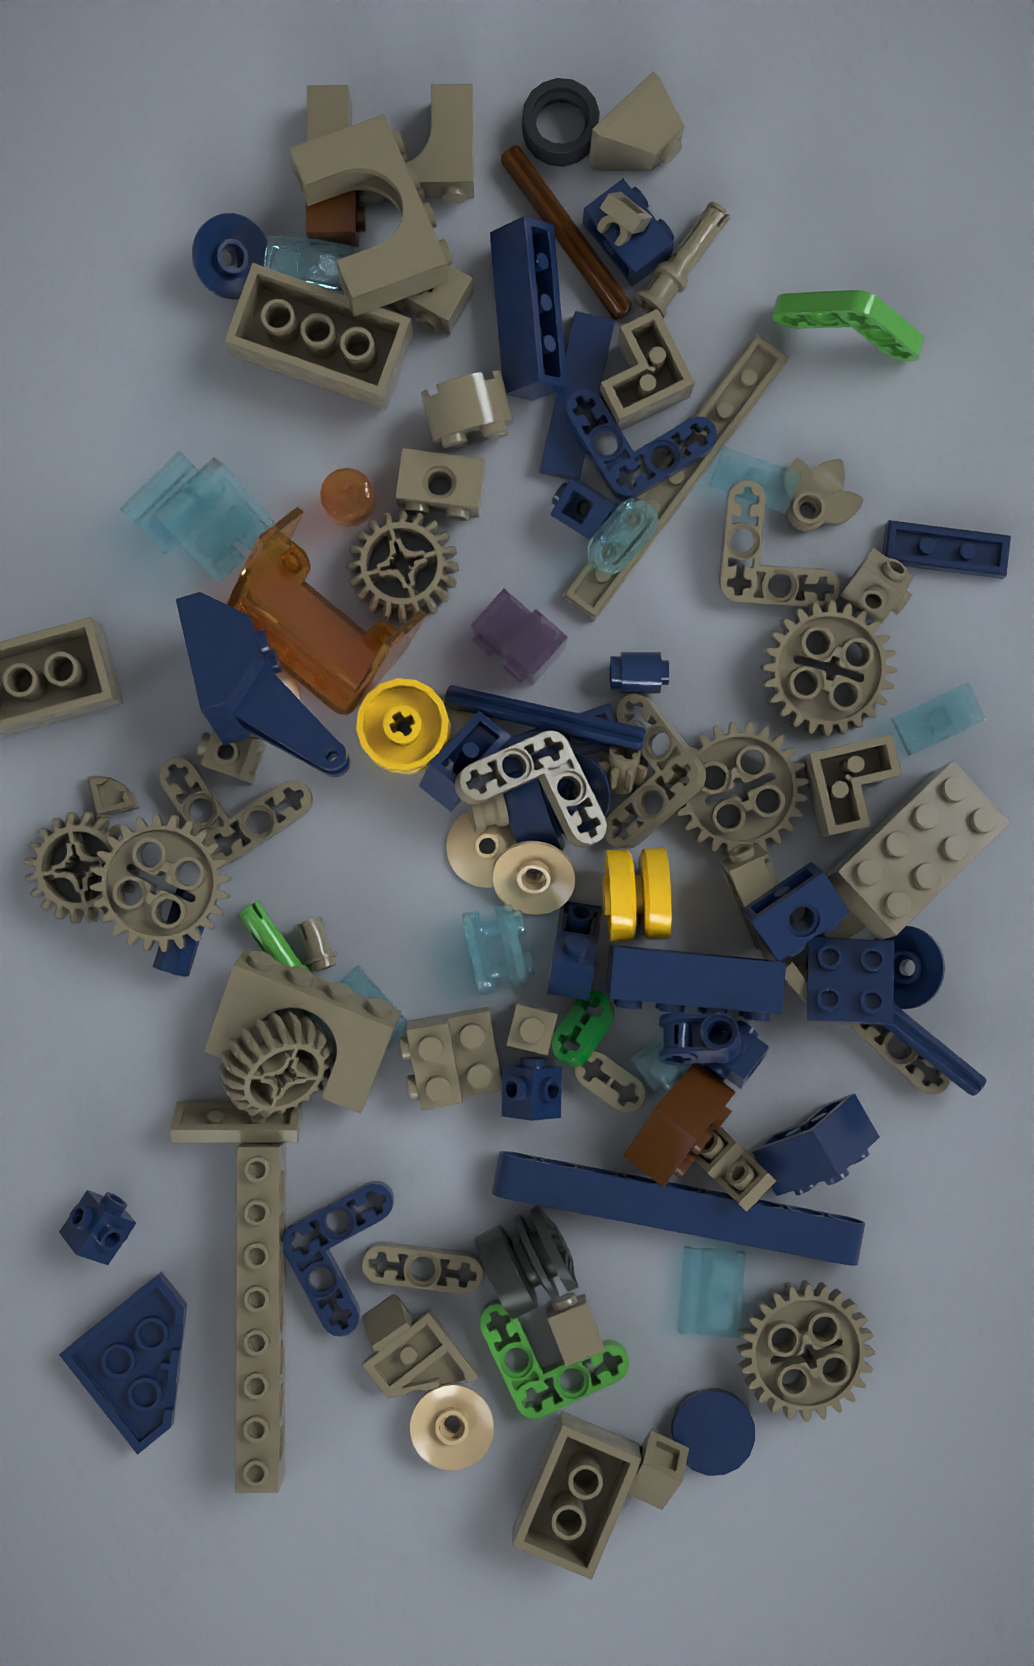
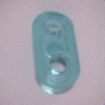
(622, 538)

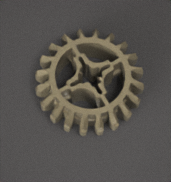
(392, 532)
(76, 850)
(269, 1071)

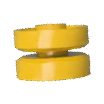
(388, 707)
(637, 894)

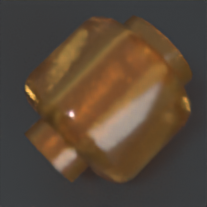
(353, 509)

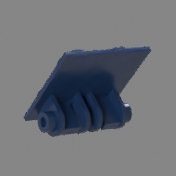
(850, 980)

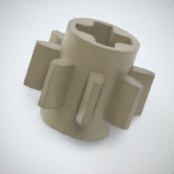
(623, 769)

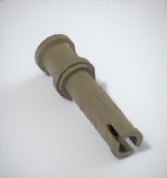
(672, 274)

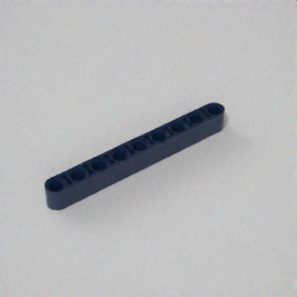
(677, 1208)

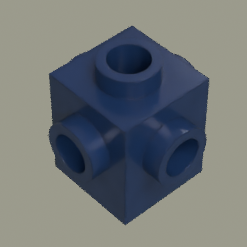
(748, 1060)
(531, 1090)
(98, 1226)

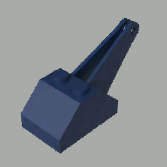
(240, 686)

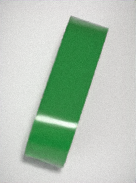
(584, 1029)

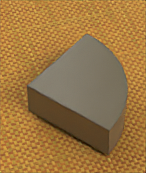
(110, 796)

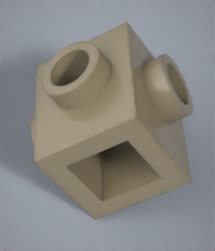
(879, 586)

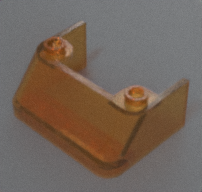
(310, 633)

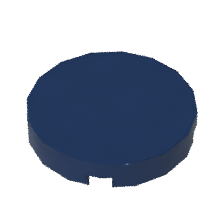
(715, 1430)

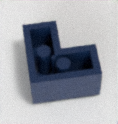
(818, 1147)

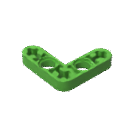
(852, 309)
(535, 1376)

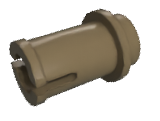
(316, 945)

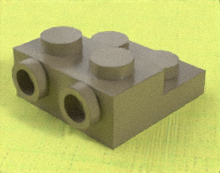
(451, 1057)

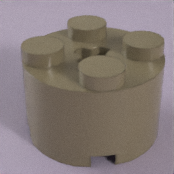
(468, 409)

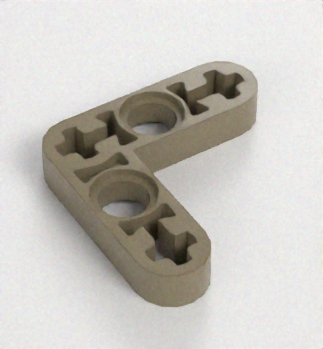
(759, 574)
(666, 769)
(549, 773)
(220, 822)

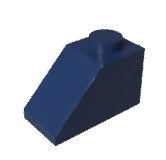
(472, 743)

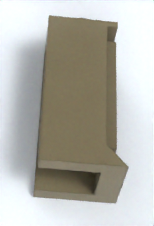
(749, 878)

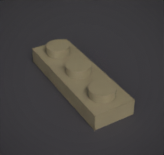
(227, 1124)

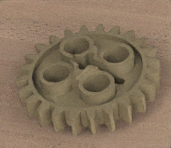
(837, 632)
(753, 825)
(145, 917)
(812, 1387)

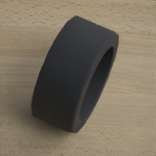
(561, 91)

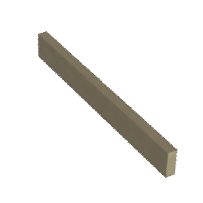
(726, 410)

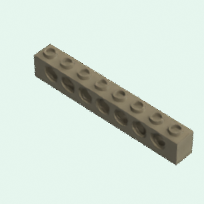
(260, 1317)

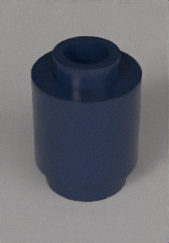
(638, 672)

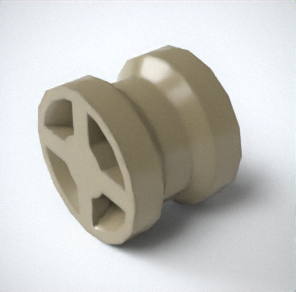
(489, 813)

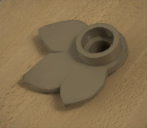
(824, 494)

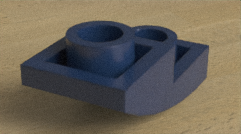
(531, 813)

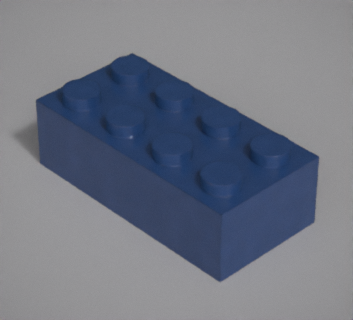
(695, 980)

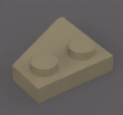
(419, 1360)

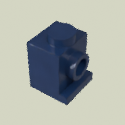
(568, 503)

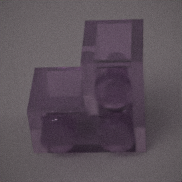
(519, 637)

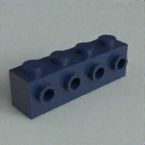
(528, 308)

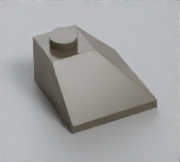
(638, 131)

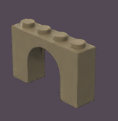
(372, 160)
(444, 164)
(358, 1023)

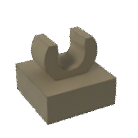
(626, 214)

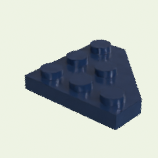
(135, 1361)

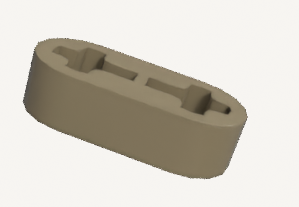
(604, 1090)

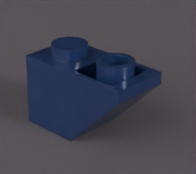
(575, 950)

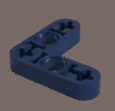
(624, 457)
(320, 1255)

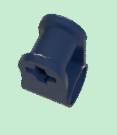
(695, 1037)

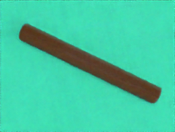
(566, 232)

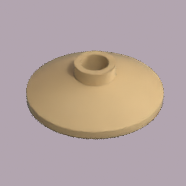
(465, 854)
(533, 892)
(449, 1447)

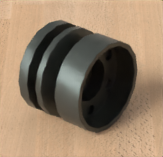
(526, 1262)

